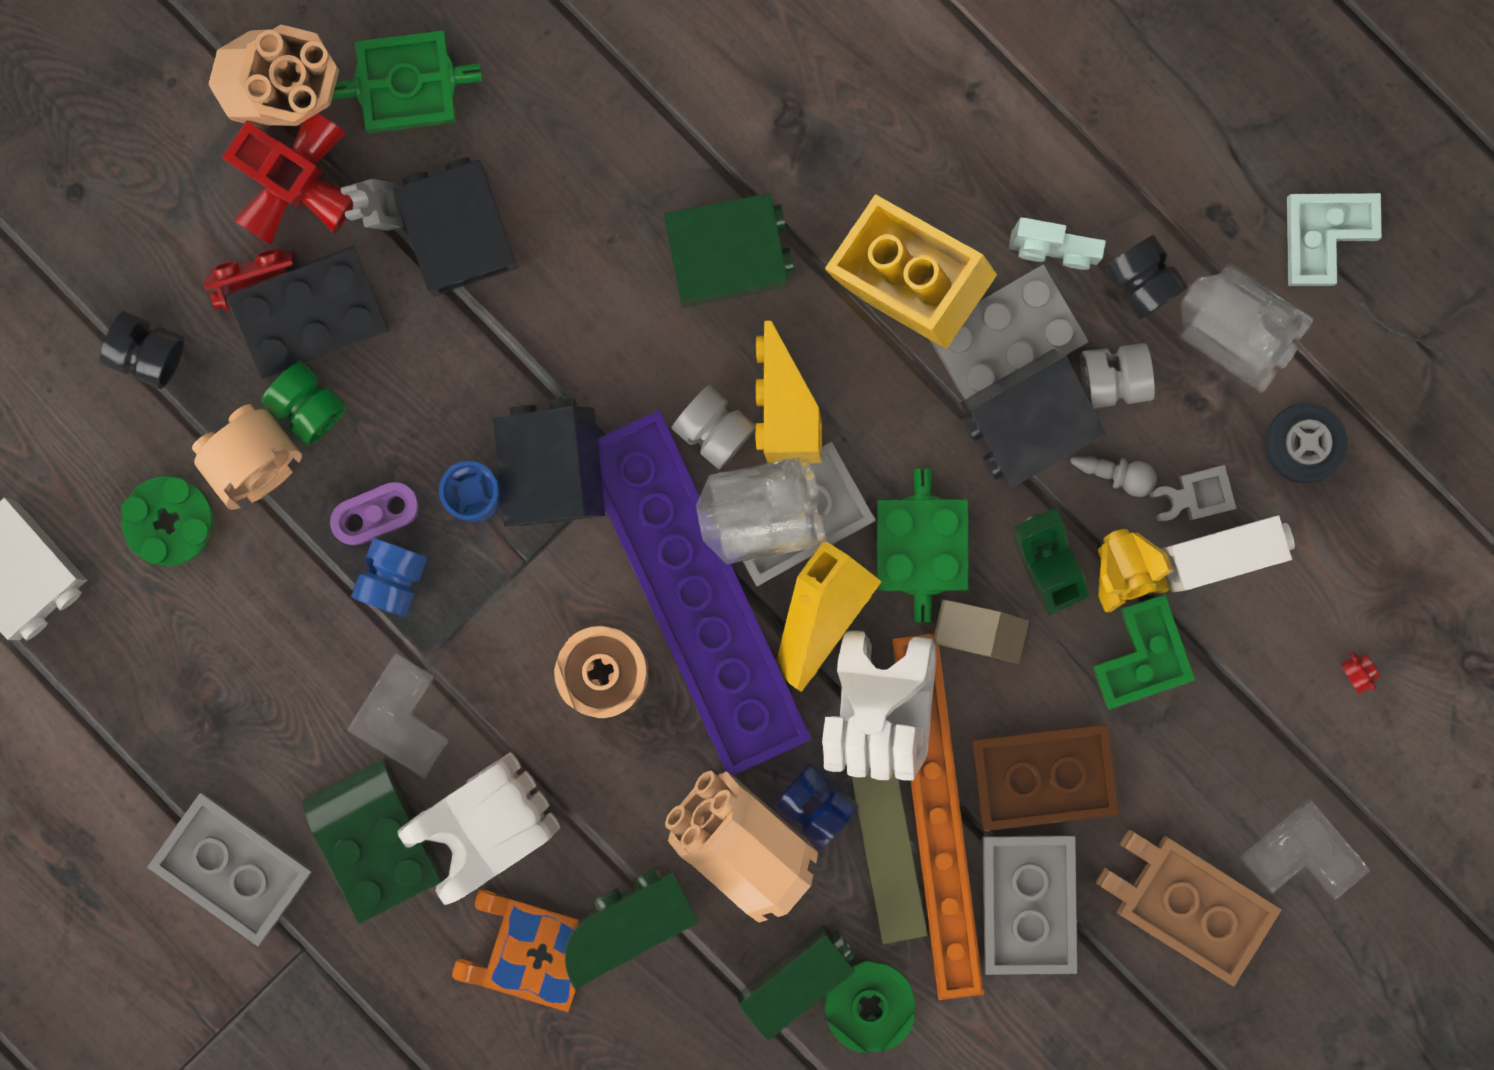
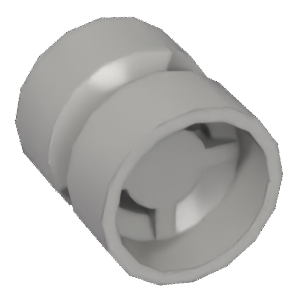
(1117, 375)
(713, 427)

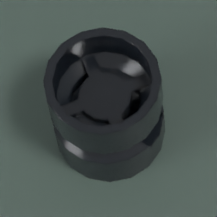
(1146, 277)
(148, 352)

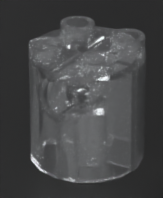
(1242, 325)
(760, 511)

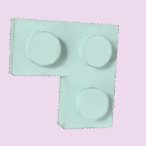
(1317, 224)
(1040, 239)

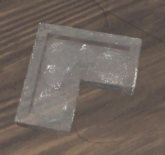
(388, 719)
(1307, 841)

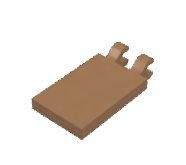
(1192, 907)

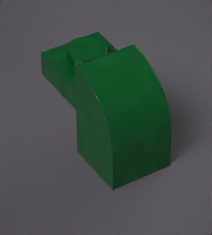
(1050, 562)

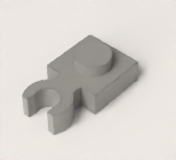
(375, 204)
(1200, 493)

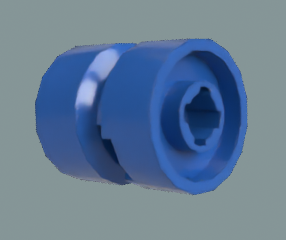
(470, 492)
(389, 577)

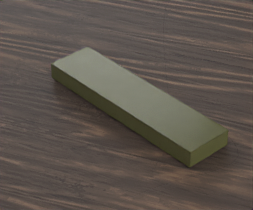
(889, 858)

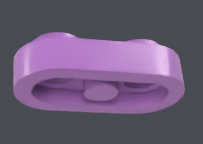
(375, 512)

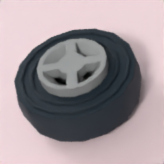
(1318, 432)

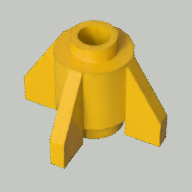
(1130, 569)

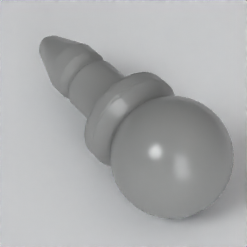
(1136, 478)

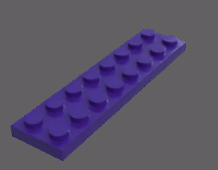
(696, 598)

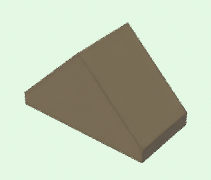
(980, 631)

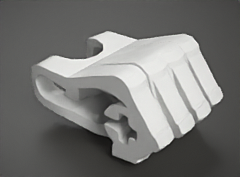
(881, 711)
(485, 826)

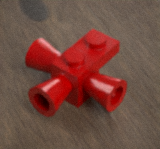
(288, 176)

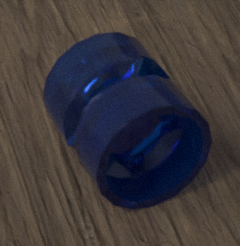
(826, 818)

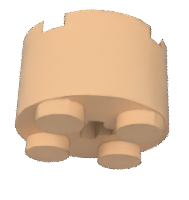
(245, 456)
(579, 658)

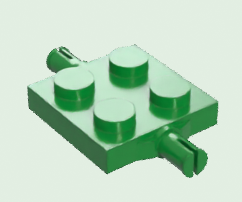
(406, 81)
(922, 545)

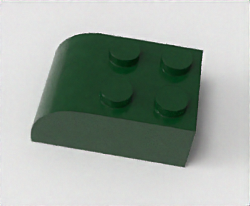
(359, 838)
(626, 925)

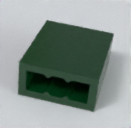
(728, 250)
(797, 982)

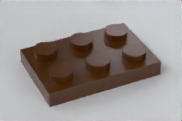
(1045, 777)

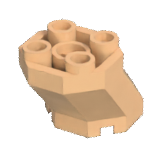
(274, 77)
(741, 846)

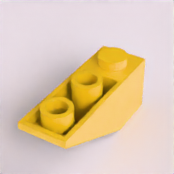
(790, 413)
(822, 608)

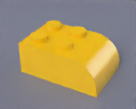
(911, 271)

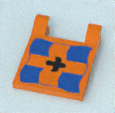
(526, 954)

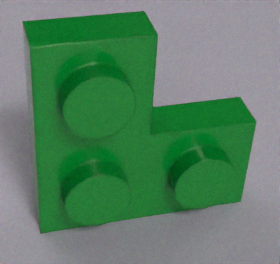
(1157, 660)

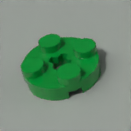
(143, 511)
(872, 1032)

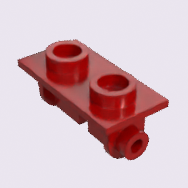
(231, 276)

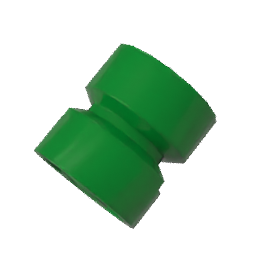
(301, 401)

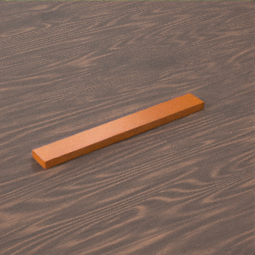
(944, 853)

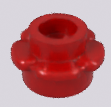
(1361, 672)

